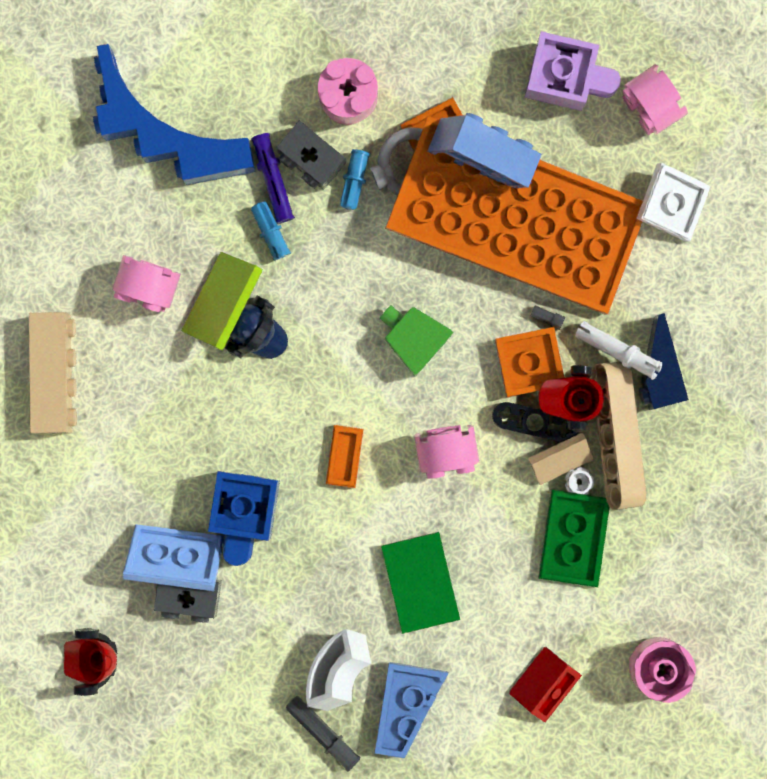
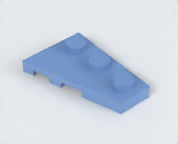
(405, 705)

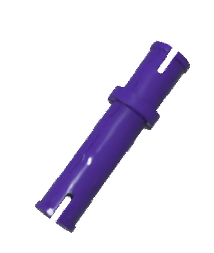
(264, 149)

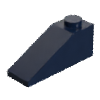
(668, 386)

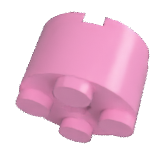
(336, 78)
(654, 99)
(145, 283)
(447, 450)
(678, 674)

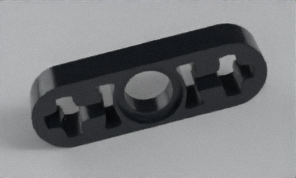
(511, 424)

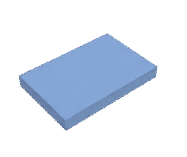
(174, 557)

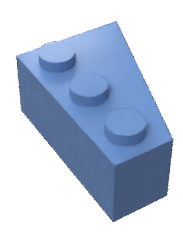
(486, 149)

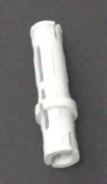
(628, 355)

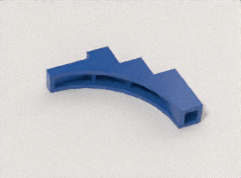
(124, 117)

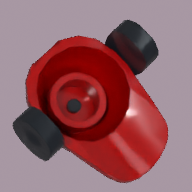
(573, 398)
(90, 660)

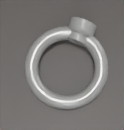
(382, 172)

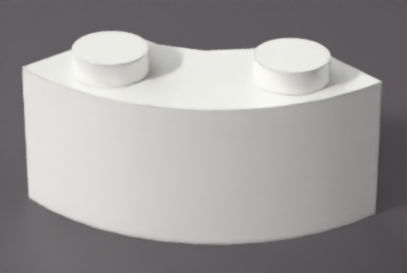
(336, 669)

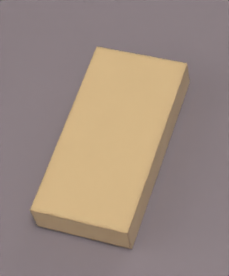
(561, 458)

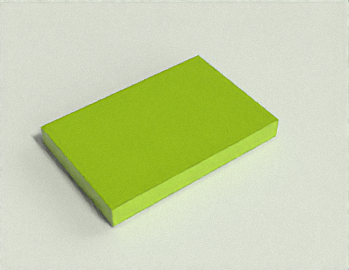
(222, 300)

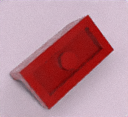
(545, 684)

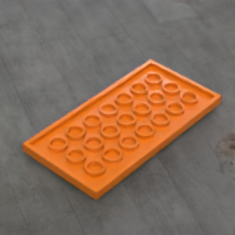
(554, 235)

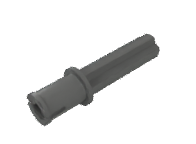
(323, 733)

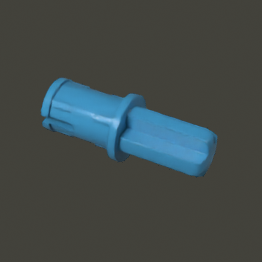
(354, 179)
(270, 231)

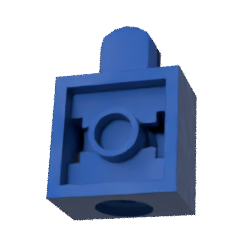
(243, 513)

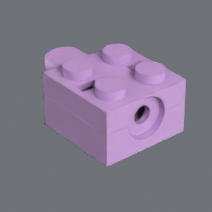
(566, 73)

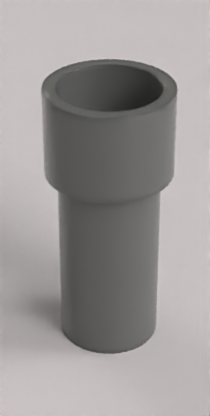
(555, 320)

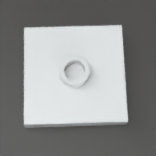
(673, 202)

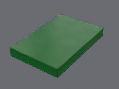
(574, 538)
(420, 582)

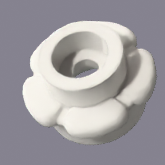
(580, 473)

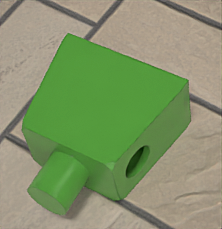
(414, 336)

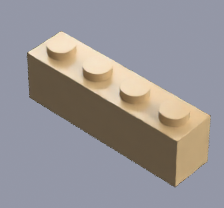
(51, 372)

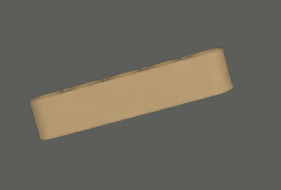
(619, 437)

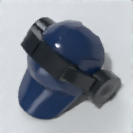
(257, 332)

